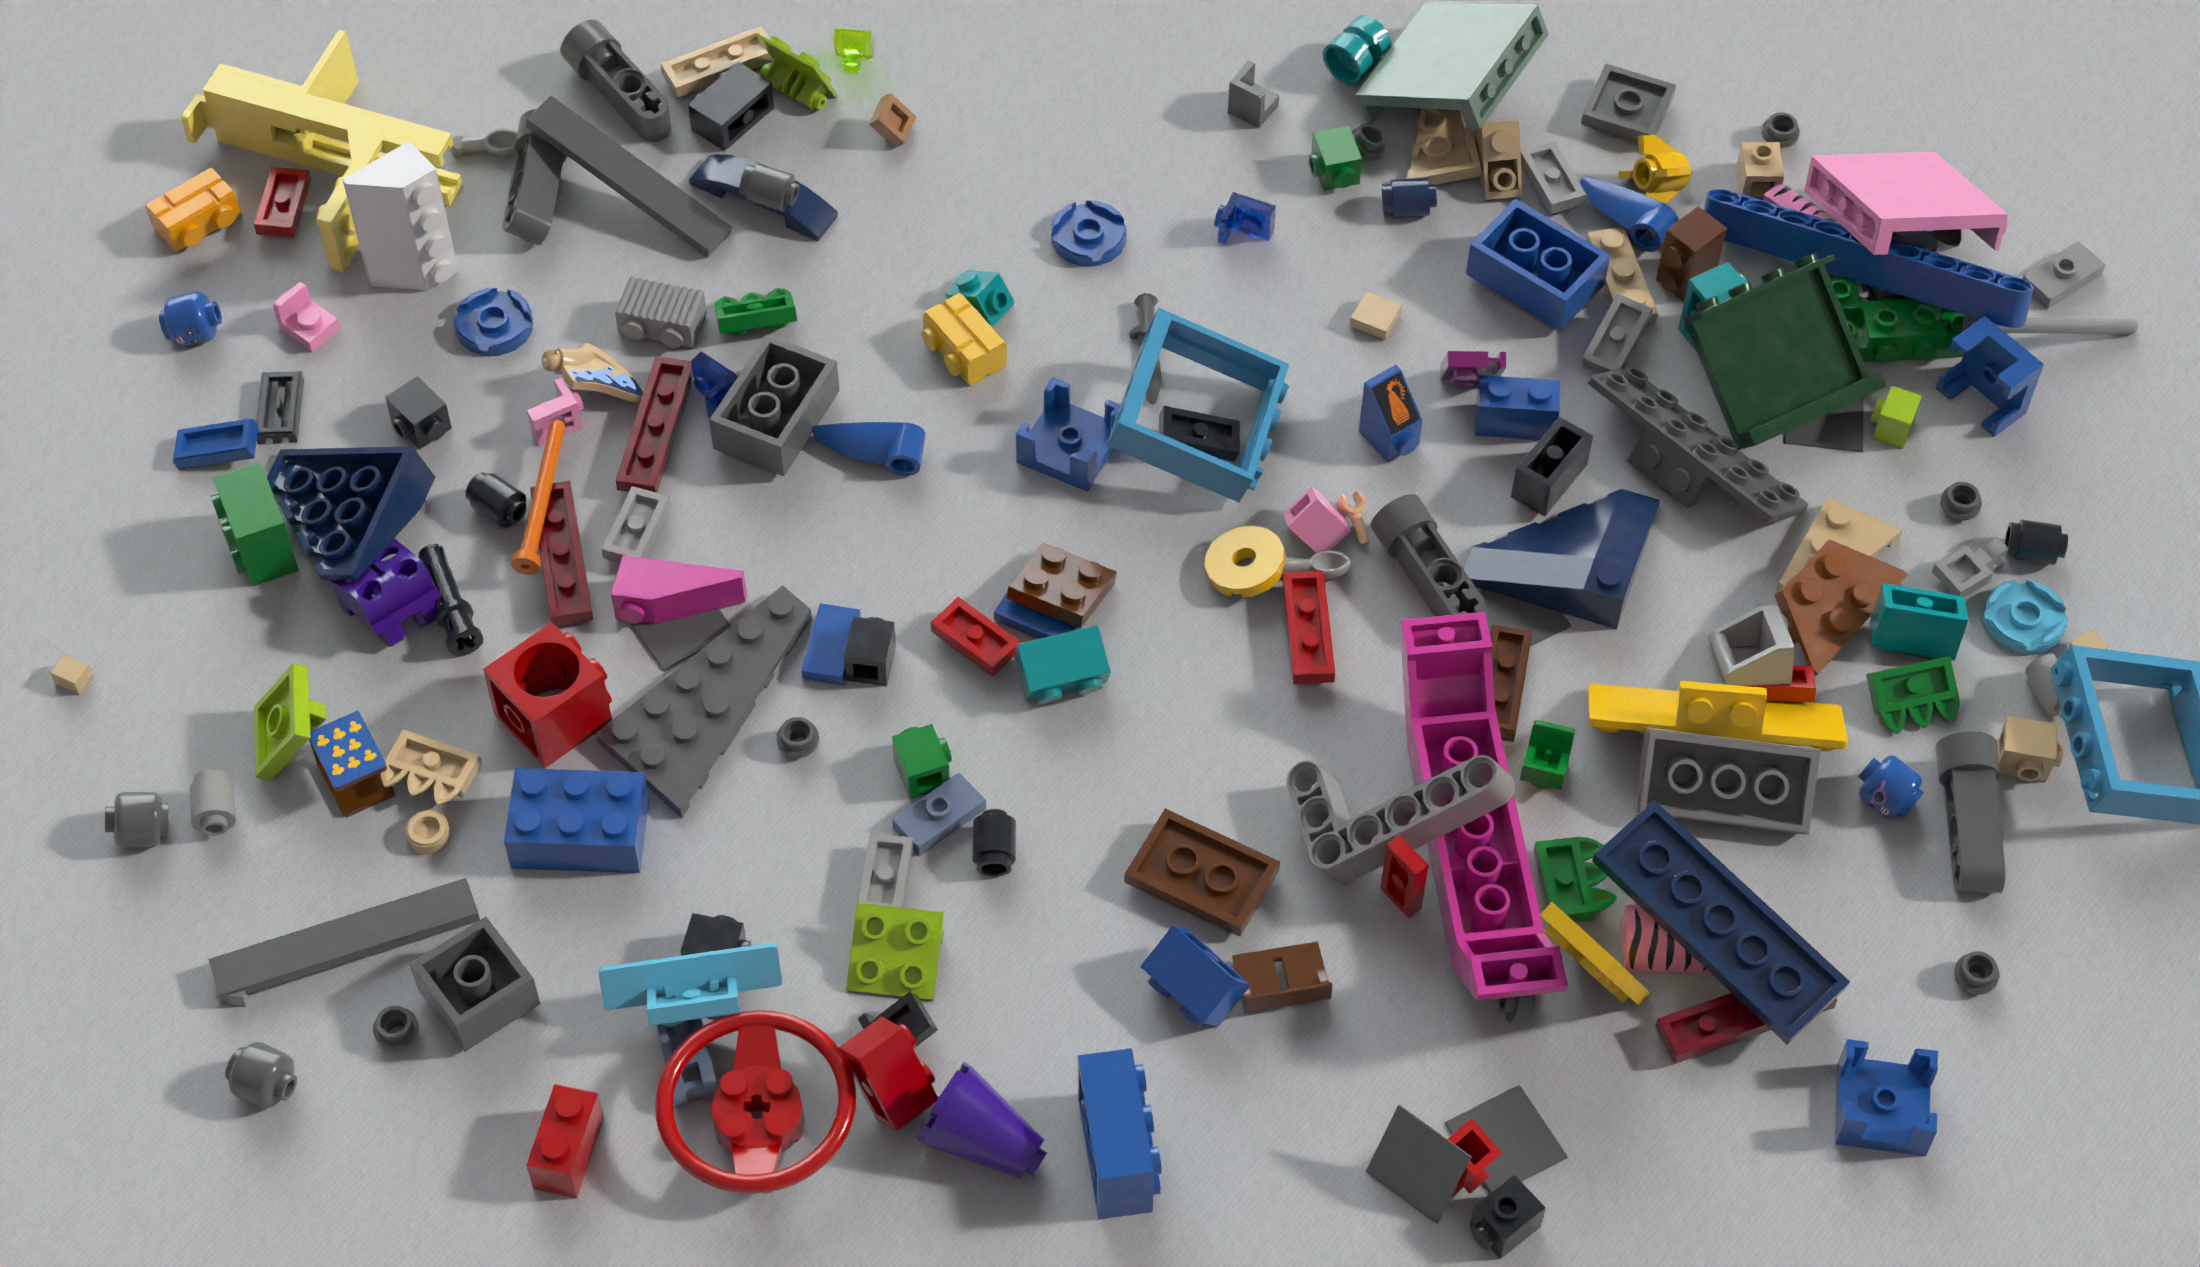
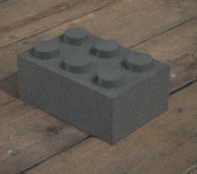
(774, 405)

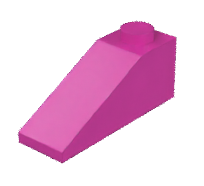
(670, 590)

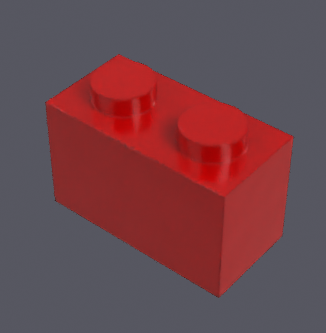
(890, 1073)
(565, 1141)

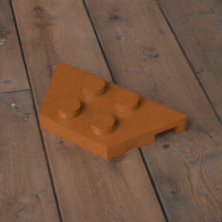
(1832, 599)

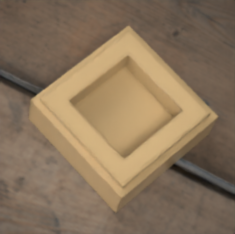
(1375, 315)

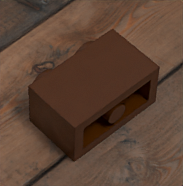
(1689, 250)

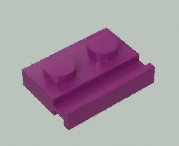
(1466, 366)

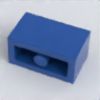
(1516, 406)
(1194, 977)

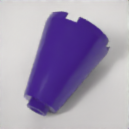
(981, 1127)

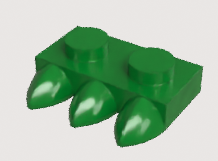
(755, 311)
(1916, 689)
(1568, 877)

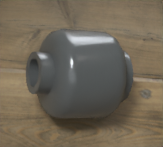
(137, 819)
(261, 1075)

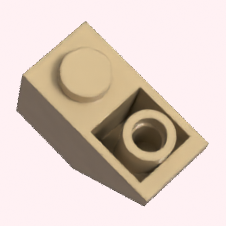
(1499, 158)

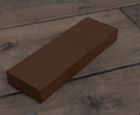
(1509, 666)

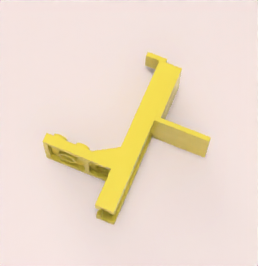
(291, 126)

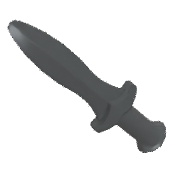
(1146, 304)

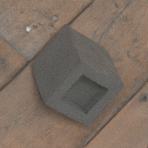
(1249, 100)

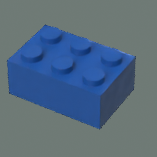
(1537, 264)
(577, 820)
(1118, 1133)

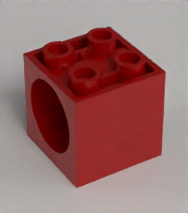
(553, 723)

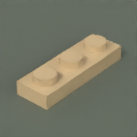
(705, 64)
(1624, 271)

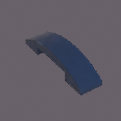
(723, 173)

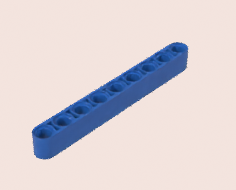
(1903, 270)

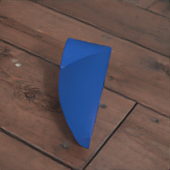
(1634, 211)
(885, 443)

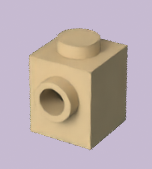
(1759, 168)
(2029, 748)

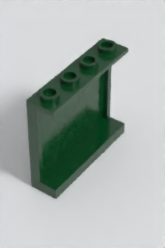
(1779, 352)

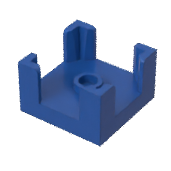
(1996, 369)
(1066, 438)
(1885, 1102)

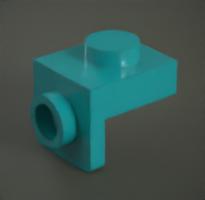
(984, 292)

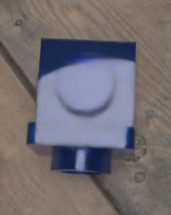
(1246, 216)
(711, 380)

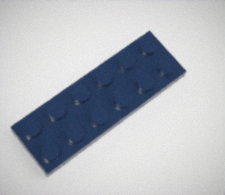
(1720, 922)

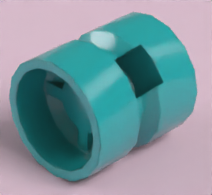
(1357, 49)

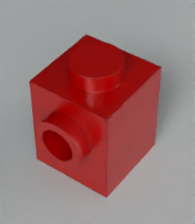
(1482, 1152)

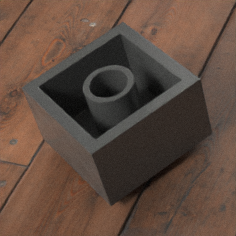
(475, 983)

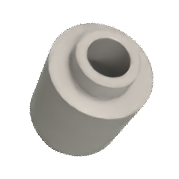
(2041, 683)
(212, 802)

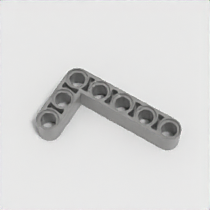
(1390, 819)

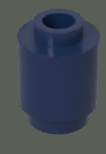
(1408, 197)

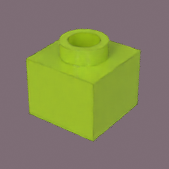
(1895, 416)

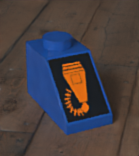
(1390, 415)

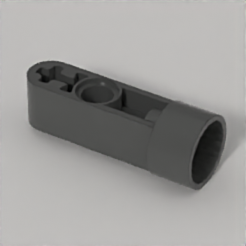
(599, 59)
(532, 185)
(1413, 539)
(1969, 776)

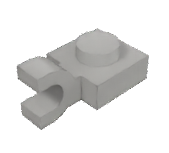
(1968, 571)

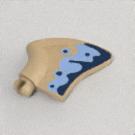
(594, 371)

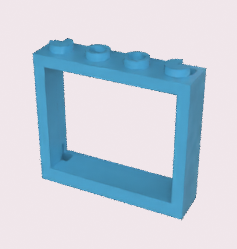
(1223, 356)
(2089, 739)

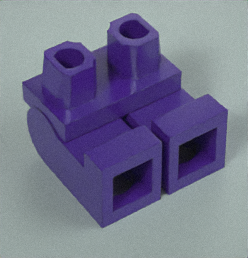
(390, 593)

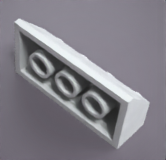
(401, 221)

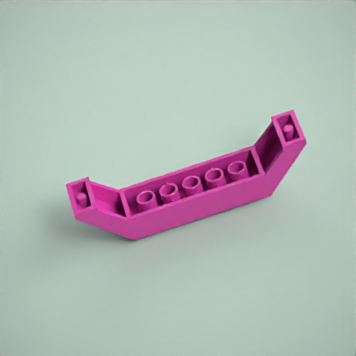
(1484, 865)

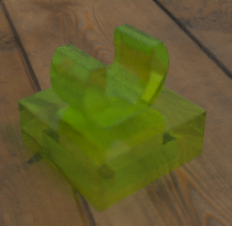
(853, 47)

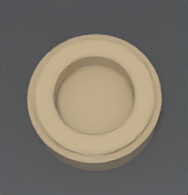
(428, 832)

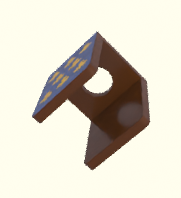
(350, 763)

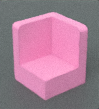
(1316, 521)

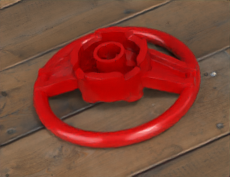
(756, 1086)

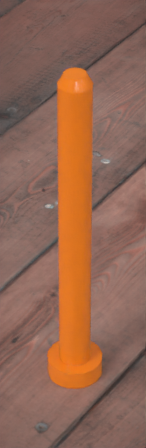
(526, 559)

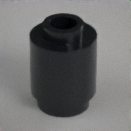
(496, 499)
(2036, 541)
(994, 842)

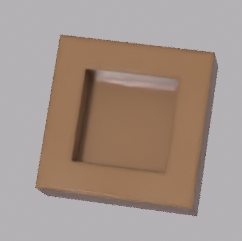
(892, 120)

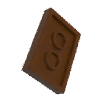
(1202, 872)

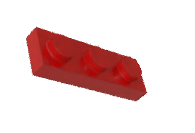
(1308, 627)

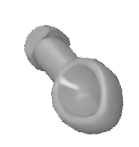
(497, 142)
(1332, 562)

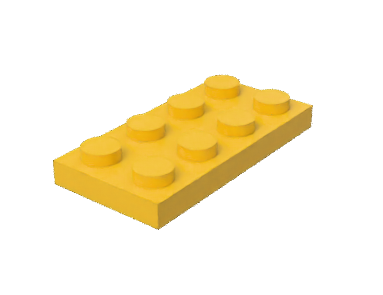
(1593, 956)

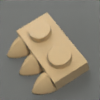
(430, 764)

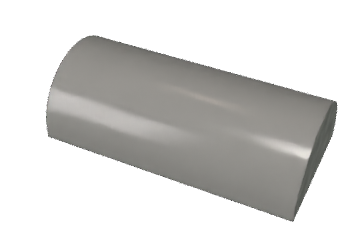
(1728, 780)

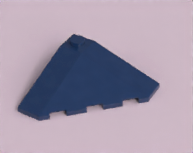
(349, 501)
(1571, 562)

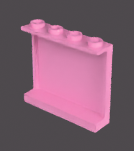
(1901, 193)

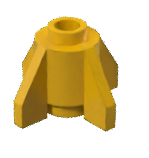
(1661, 171)

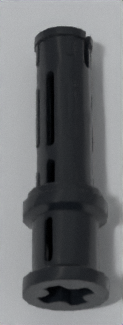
(453, 612)

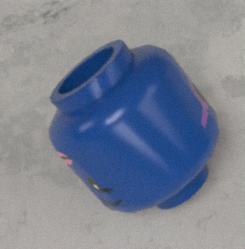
(190, 319)
(1890, 786)

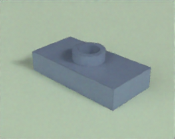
(939, 813)

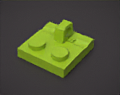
(284, 721)

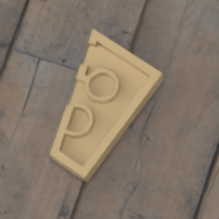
(1845, 527)

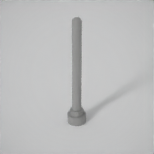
(2068, 325)

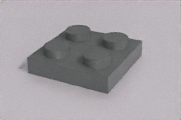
(1627, 103)

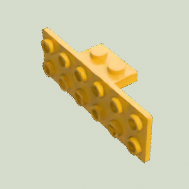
(1717, 711)

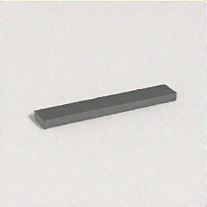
(628, 176)
(344, 939)

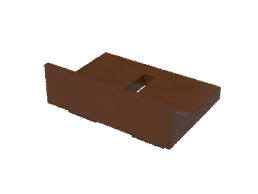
(1302, 970)

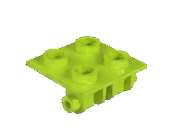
(795, 74)
(895, 950)

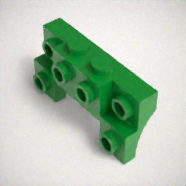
(1898, 327)

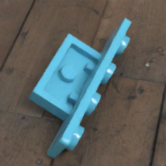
(691, 984)

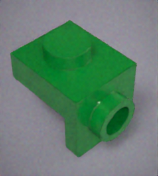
(1547, 755)

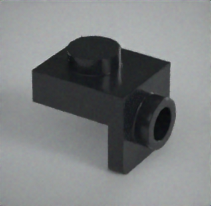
(908, 1012)

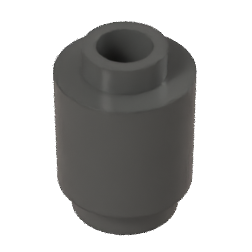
(769, 187)

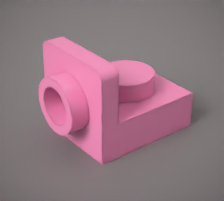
(303, 318)
(563, 408)

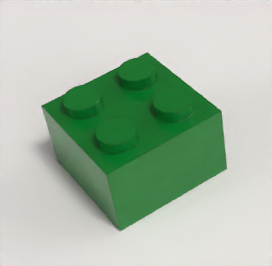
(253, 525)

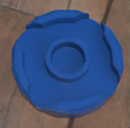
(1088, 233)
(493, 322)

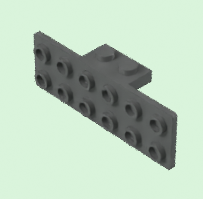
(1686, 454)

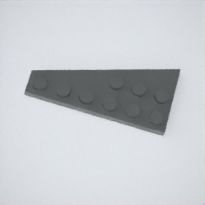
(701, 706)

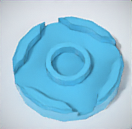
(2025, 617)

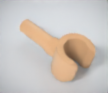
(1354, 514)

